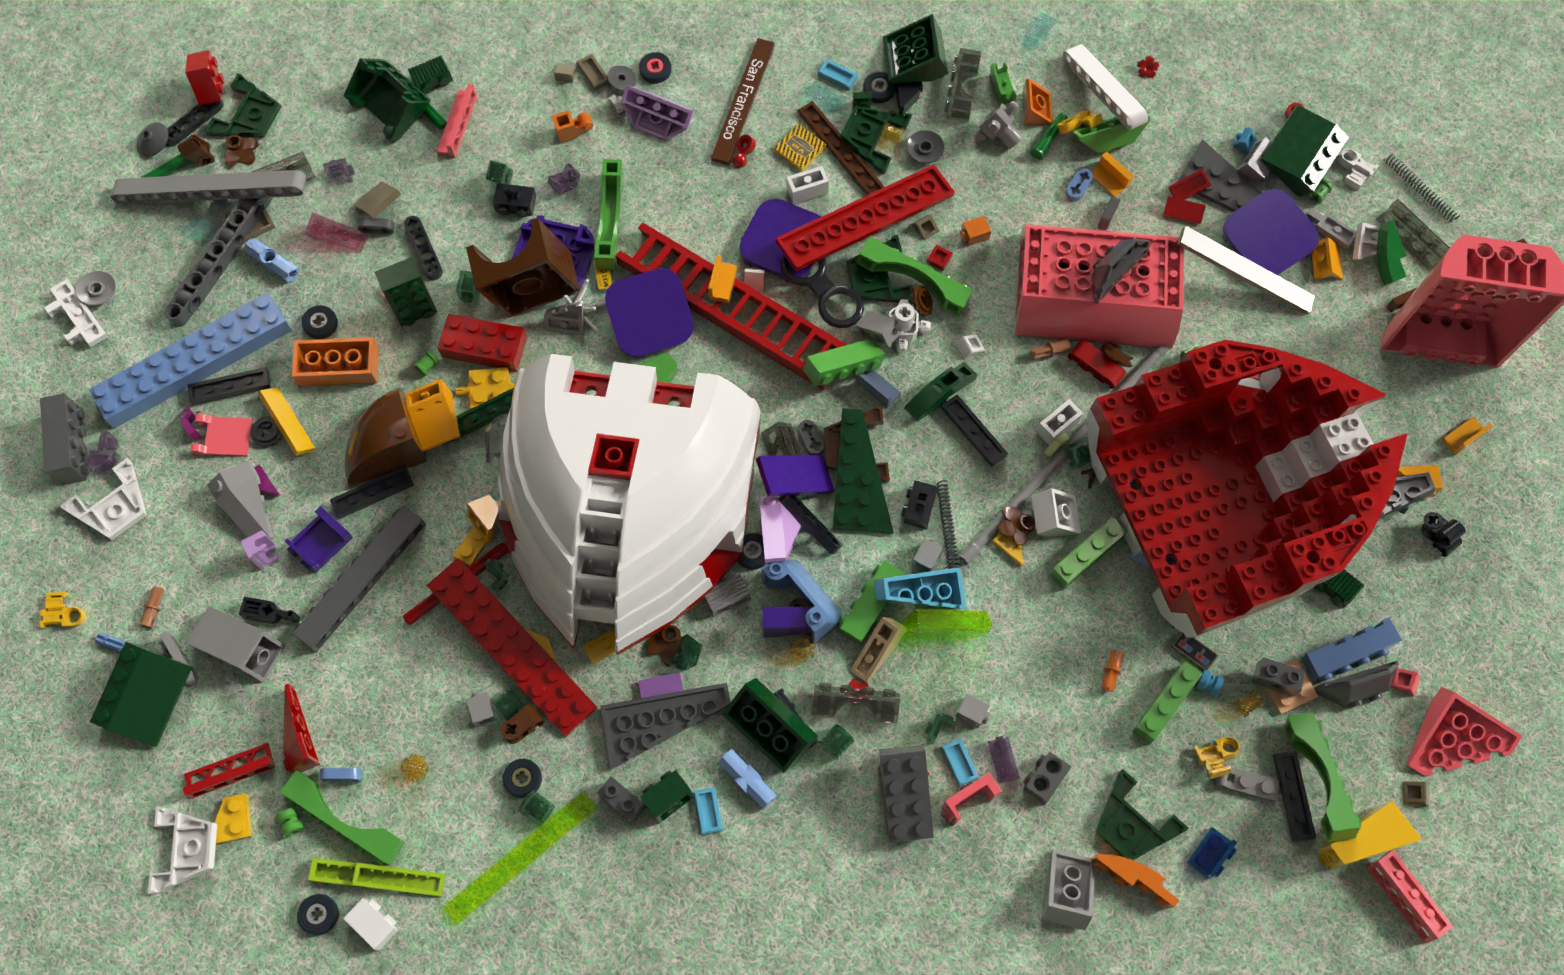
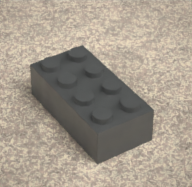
(63, 439)
(906, 793)

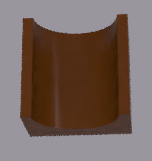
(529, 280)

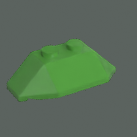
(1108, 135)

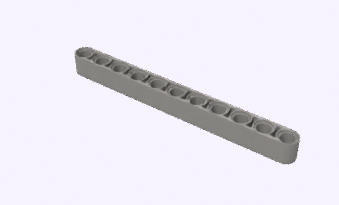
(209, 187)

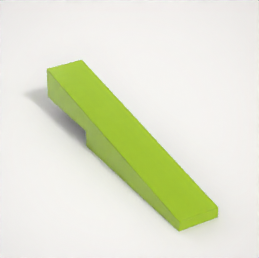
(376, 877)

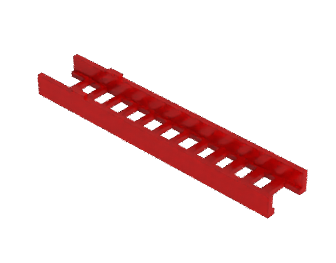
(722, 320)

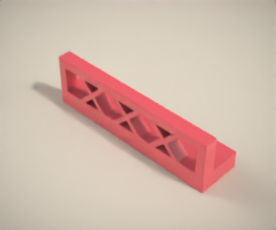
(457, 122)
(1410, 895)

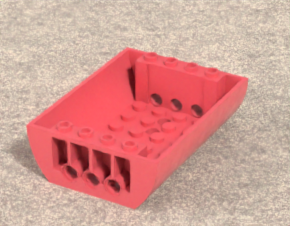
(1491, 290)
(1062, 303)

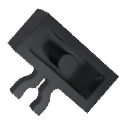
(514, 199)
(920, 504)

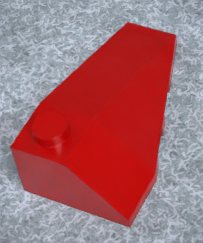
(297, 742)

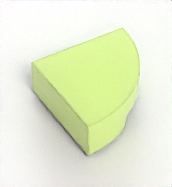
(1053, 447)

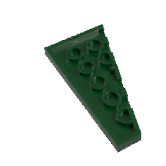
(859, 491)

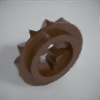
(922, 300)

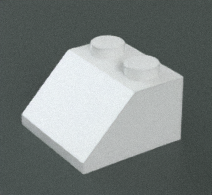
(1055, 513)

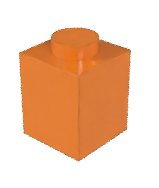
(975, 231)

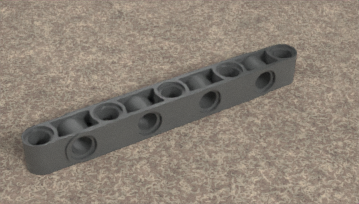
(211, 263)

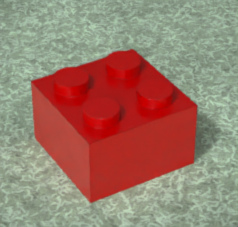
(204, 77)

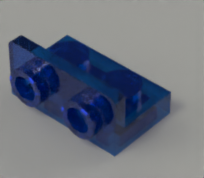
(1212, 853)

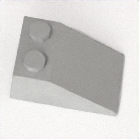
(1069, 890)

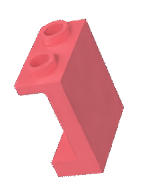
(985, 784)

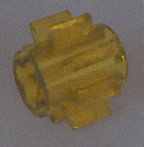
(799, 654)
(414, 767)

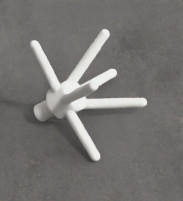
(591, 307)

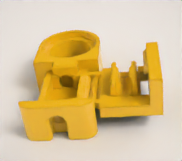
(1074, 122)
(57, 609)
(1213, 760)

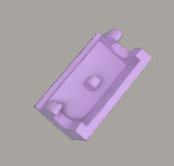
(257, 548)

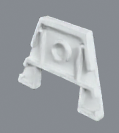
(116, 510)
(191, 850)

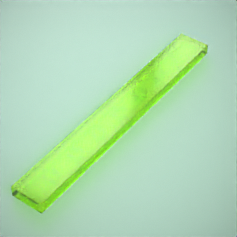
(519, 858)

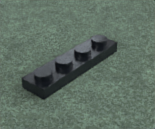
(229, 386)
(974, 430)
(371, 492)
(1294, 796)

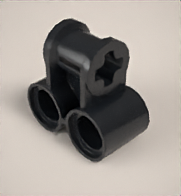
(1444, 534)

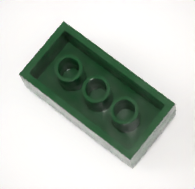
(406, 292)
(769, 725)

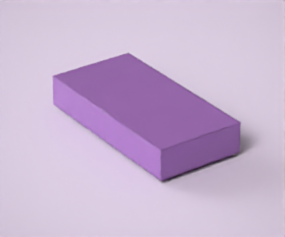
(660, 685)

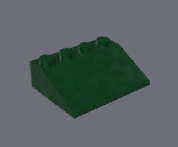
(916, 52)
(1304, 150)
(141, 694)

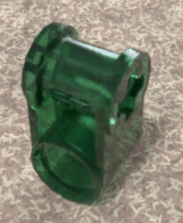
(499, 173)
(1078, 453)

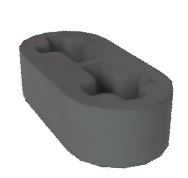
(1109, 213)
(376, 225)
(815, 435)

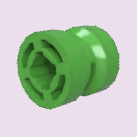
(289, 822)

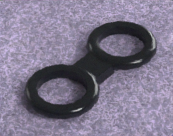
(824, 289)

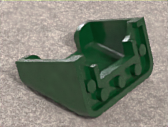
(387, 95)

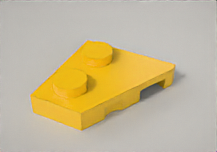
(233, 819)

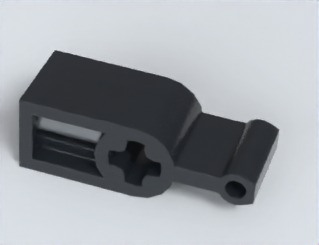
(258, 610)

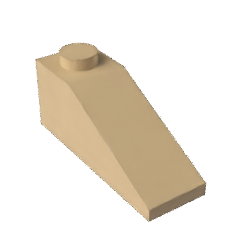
(878, 648)

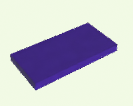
(794, 475)

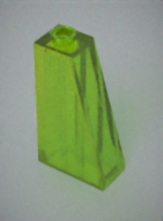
(946, 624)

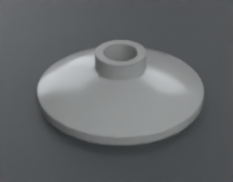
(91, 283)

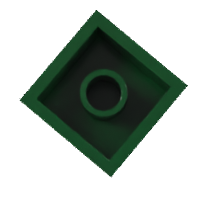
(666, 795)

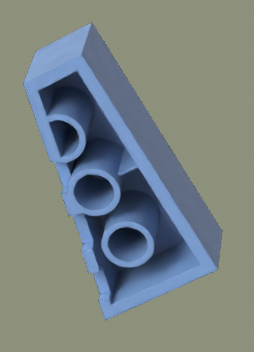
(1351, 650)

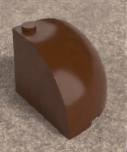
(382, 441)

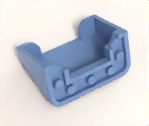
(820, 618)

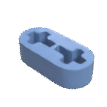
(1075, 182)
(340, 774)

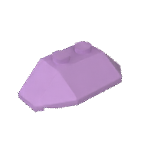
(655, 113)

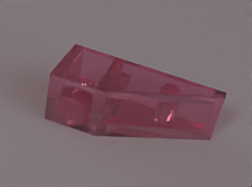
(335, 233)

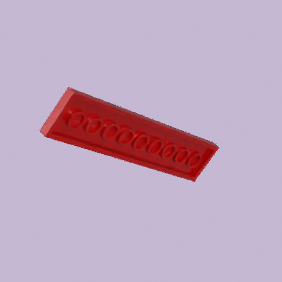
(864, 217)
(512, 647)

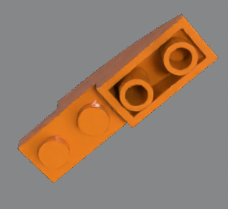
(1128, 872)

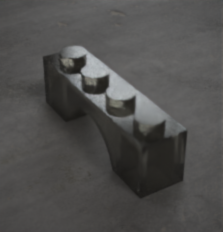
(960, 102)
(882, 703)

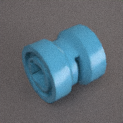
(1210, 683)

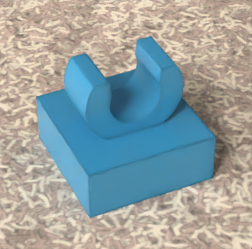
(1246, 140)

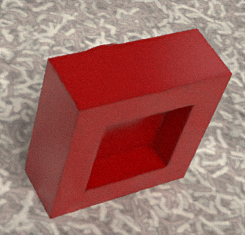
(939, 257)

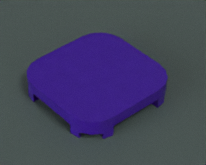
(770, 221)
(1271, 231)
(576, 239)
(649, 312)

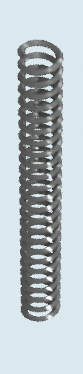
(1421, 189)
(950, 523)

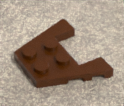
(832, 441)

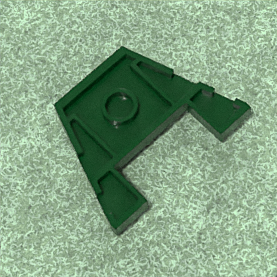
(252, 116)
(864, 132)
(877, 284)
(1127, 829)

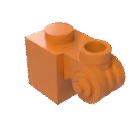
(569, 128)

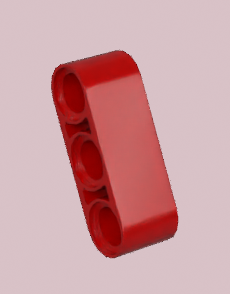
(1097, 363)

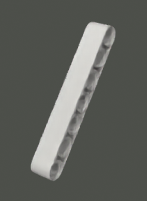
(1105, 87)

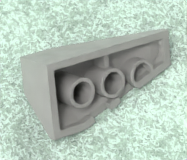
(240, 498)

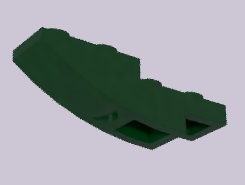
(939, 390)

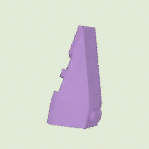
(778, 529)

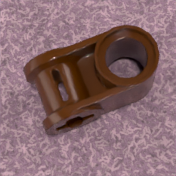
(196, 150)
(523, 723)

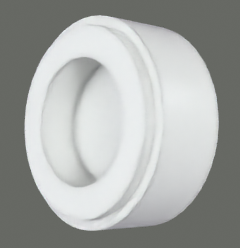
(615, 103)

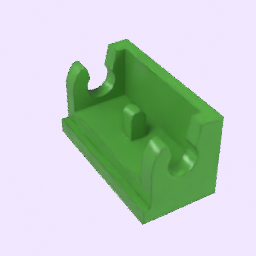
(1002, 84)

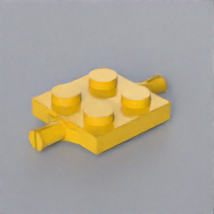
(486, 384)

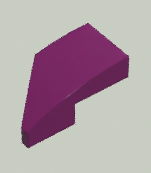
(187, 418)
(266, 485)

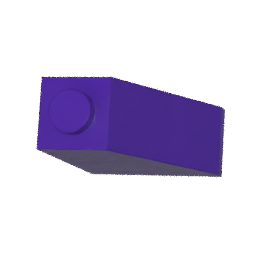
(785, 621)

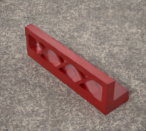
(230, 775)

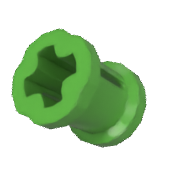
(1320, 191)
(426, 363)

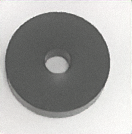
(620, 72)

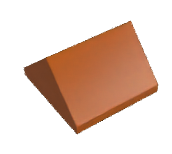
(1036, 104)

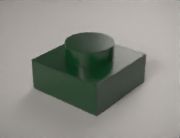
(862, 99)

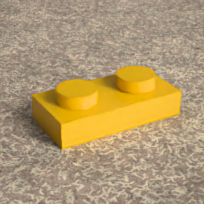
(470, 547)

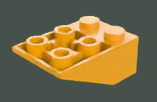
(433, 414)

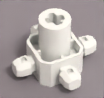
(907, 324)

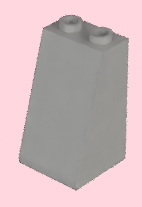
(236, 643)

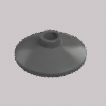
(152, 139)
(928, 140)

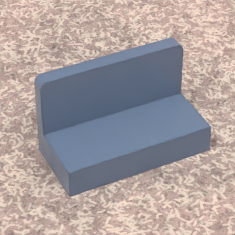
(879, 388)

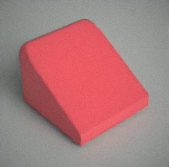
(1406, 681)

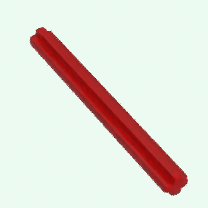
(432, 601)

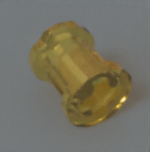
(892, 133)
(1249, 703)

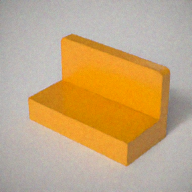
(1112, 174)
(1327, 260)
(722, 281)
(1465, 435)

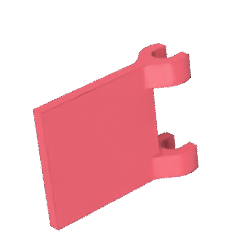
(224, 436)

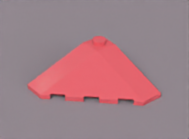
(1456, 732)

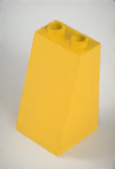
(1380, 832)

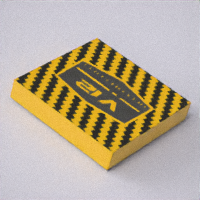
(799, 147)

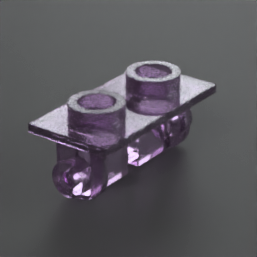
(1003, 759)

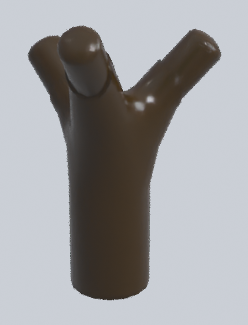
(1091, 473)

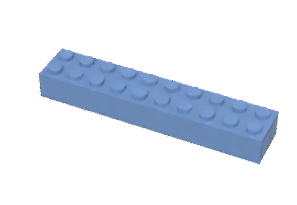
(189, 360)

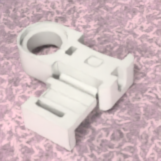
(1360, 170)

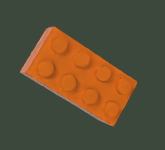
(335, 361)

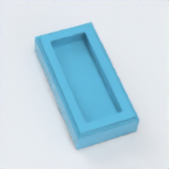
(837, 74)
(960, 762)
(708, 811)

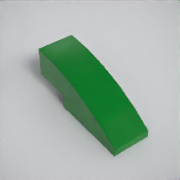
(1389, 253)

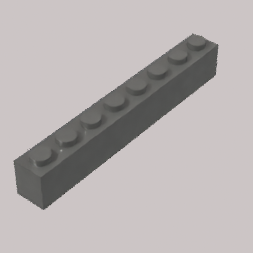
(359, 578)

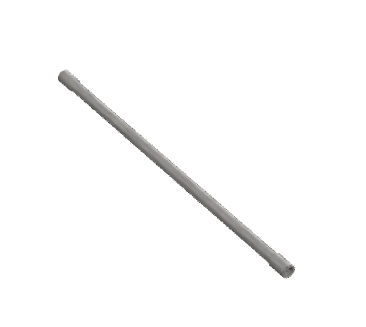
(975, 547)

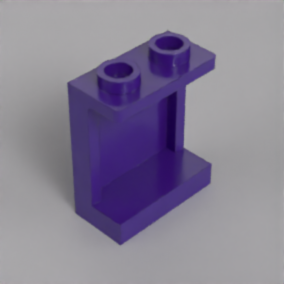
(319, 540)

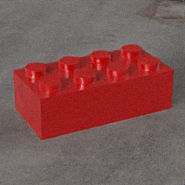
(482, 342)

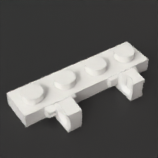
(84, 322)

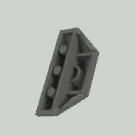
(1116, 265)
(1359, 686)

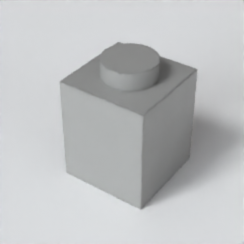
(927, 555)
(481, 708)
(973, 711)

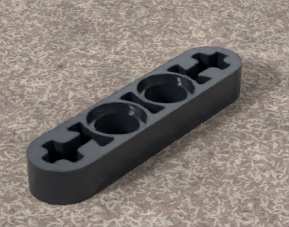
(195, 123)
(423, 248)
(811, 523)

